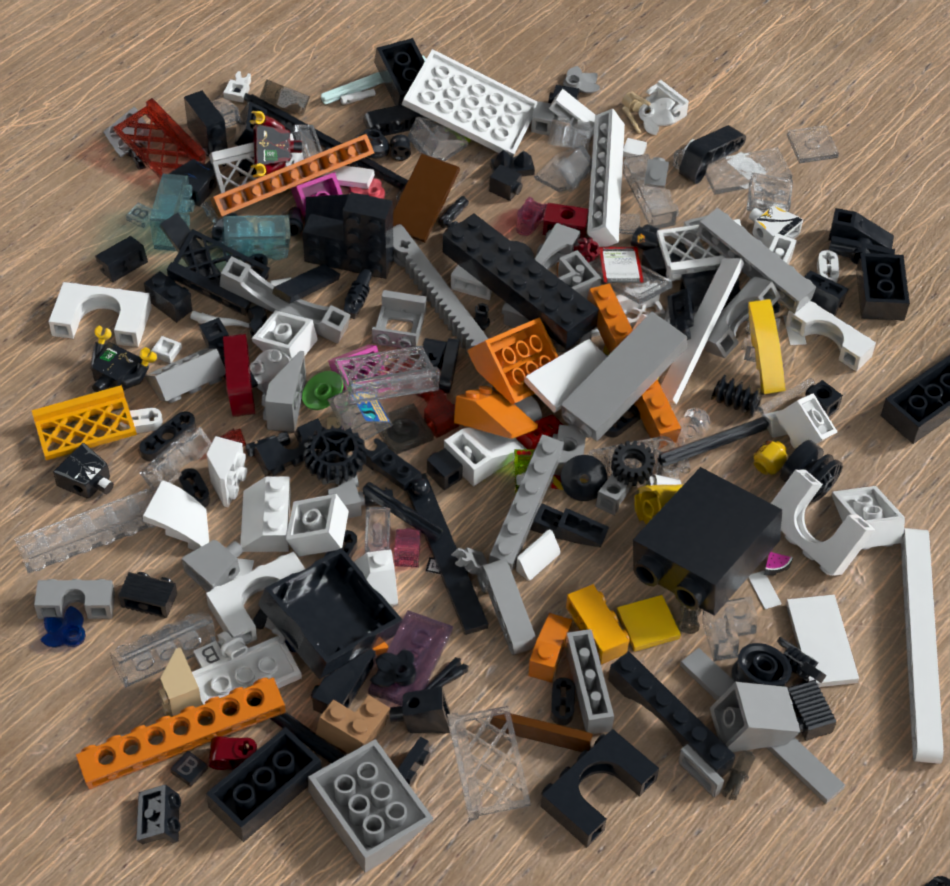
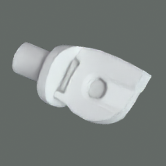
(231, 646)

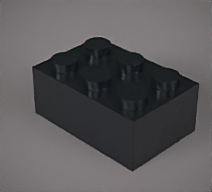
(399, 67)
(882, 286)

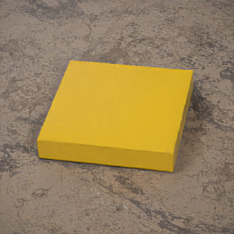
(648, 623)

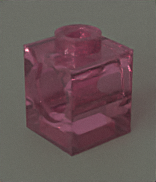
(407, 548)

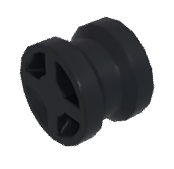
(400, 147)

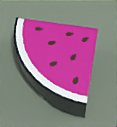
(777, 563)

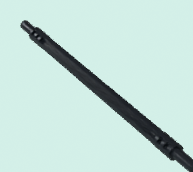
(326, 141)

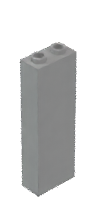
(623, 376)

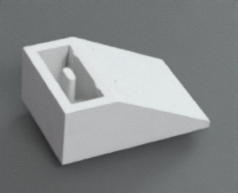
(481, 452)

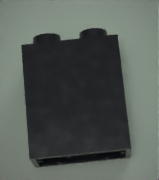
(706, 541)

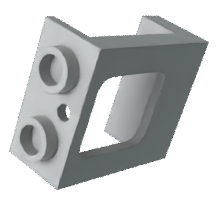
(403, 308)

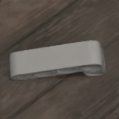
(515, 624)

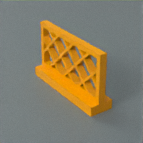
(80, 410)

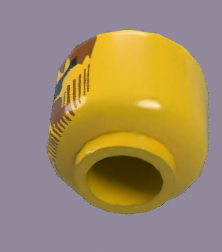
(770, 457)

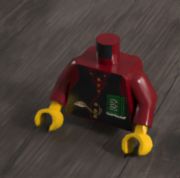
(271, 145)

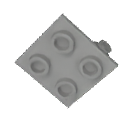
(118, 144)

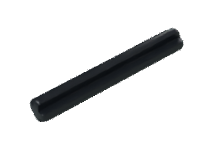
(402, 511)

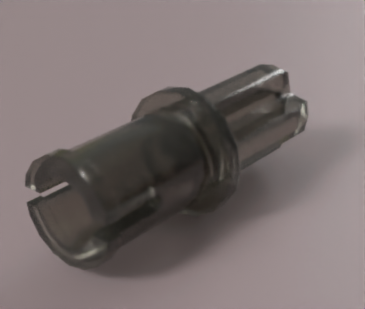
(738, 774)

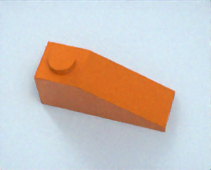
(549, 647)

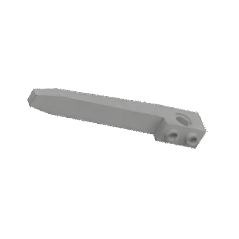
(571, 436)

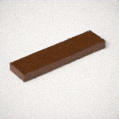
(546, 732)

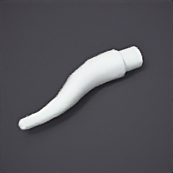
(203, 318)

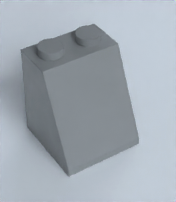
(754, 717)

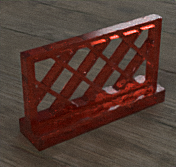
(165, 123)

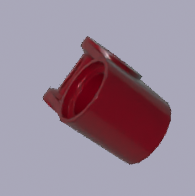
(230, 752)

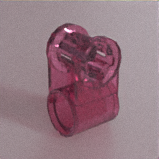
(530, 216)

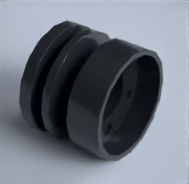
(810, 458)

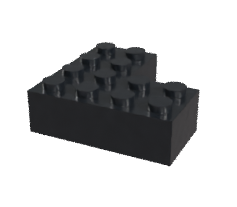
(355, 243)

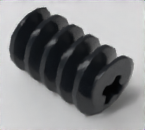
(737, 396)

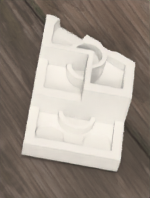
(179, 515)

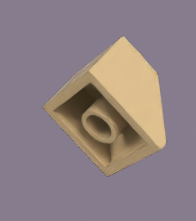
(178, 686)

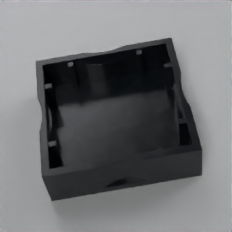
(329, 613)

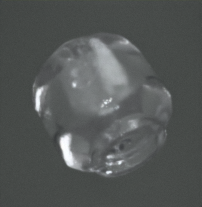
(694, 424)

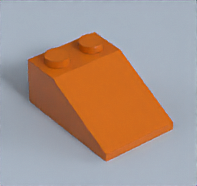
(491, 413)

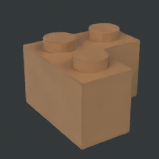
(352, 729)

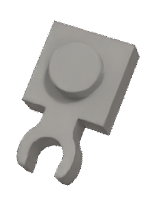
(470, 559)

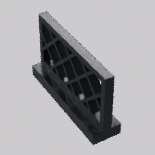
(205, 285)

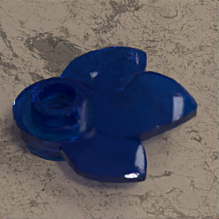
(61, 629)

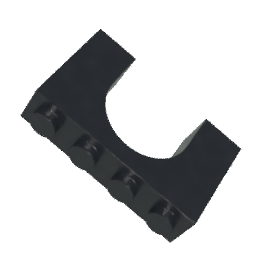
(609, 756)

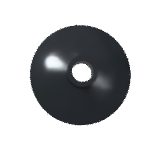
(571, 477)

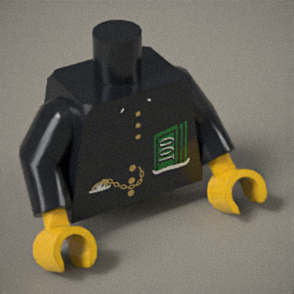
(117, 366)

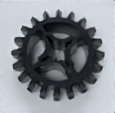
(333, 462)

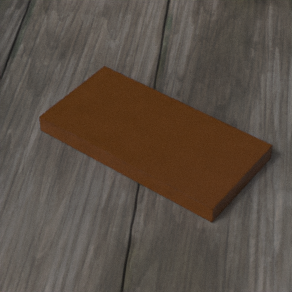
(424, 196)

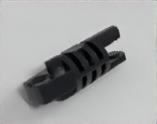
(357, 293)
(800, 662)

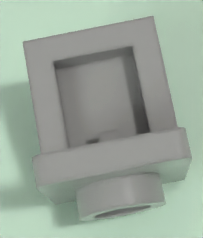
(656, 172)

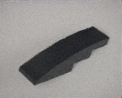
(569, 526)

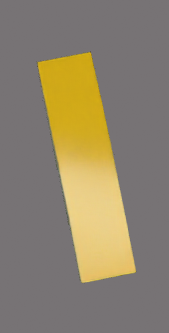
(767, 346)

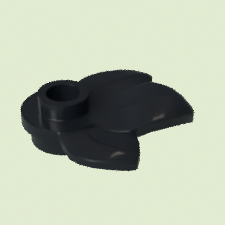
(395, 669)

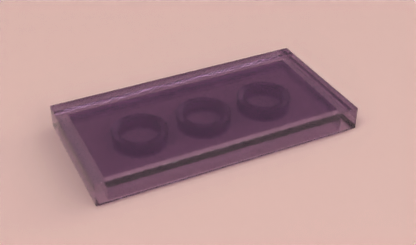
(426, 641)

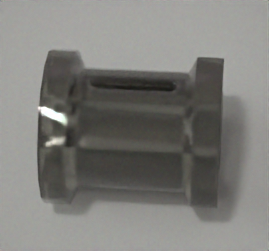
(689, 617)

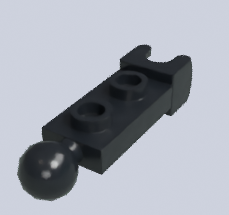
(396, 469)

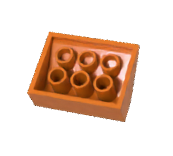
(513, 356)

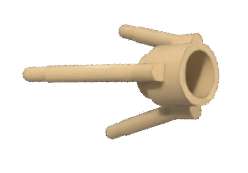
(632, 104)

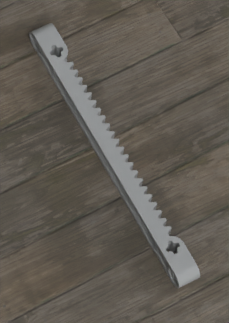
(445, 302)

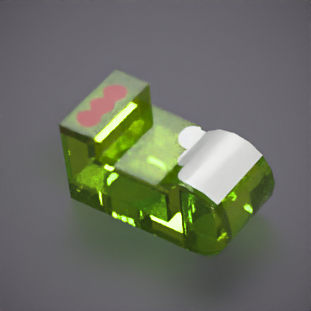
(520, 463)

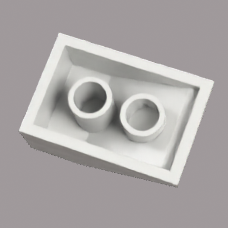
(875, 510)

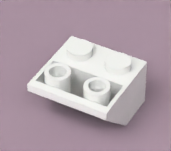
(226, 468)

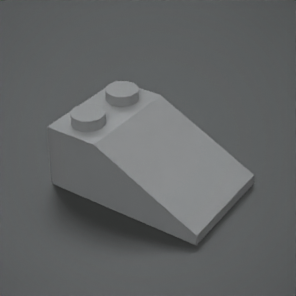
(285, 396)

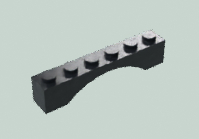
(640, 685)

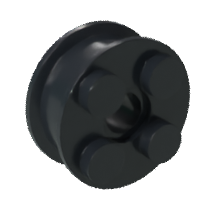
(761, 665)

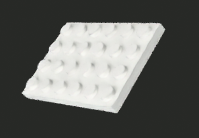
(470, 103)

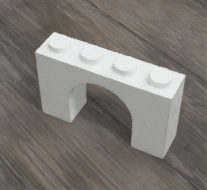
(79, 299)
(836, 552)
(229, 599)

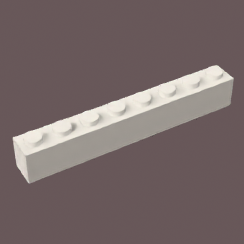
(606, 179)

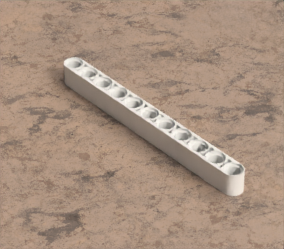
(921, 647)

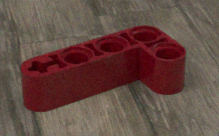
(238, 375)

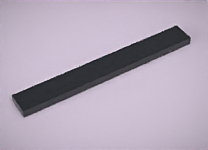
(454, 577)

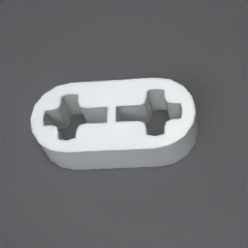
(832, 268)
(142, 421)

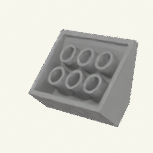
(369, 804)

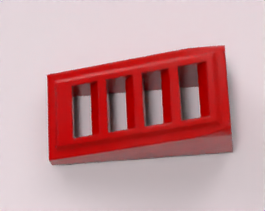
(531, 441)

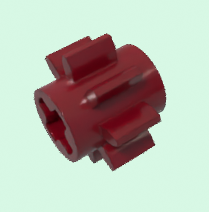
(587, 248)

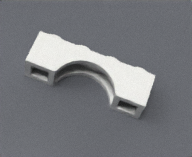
(853, 345)

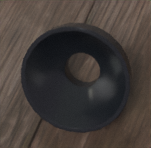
(378, 142)

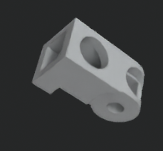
(612, 495)

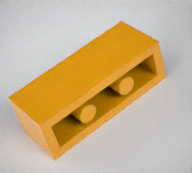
(590, 612)

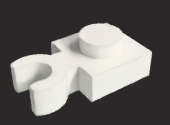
(241, 83)

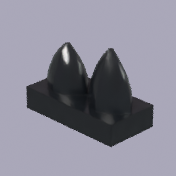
(521, 163)

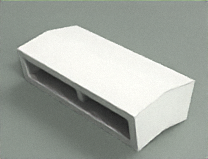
(569, 107)

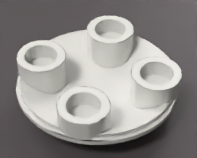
(267, 366)

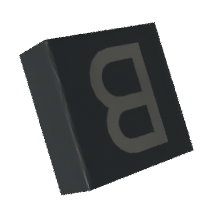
(189, 768)

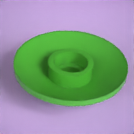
(320, 389)

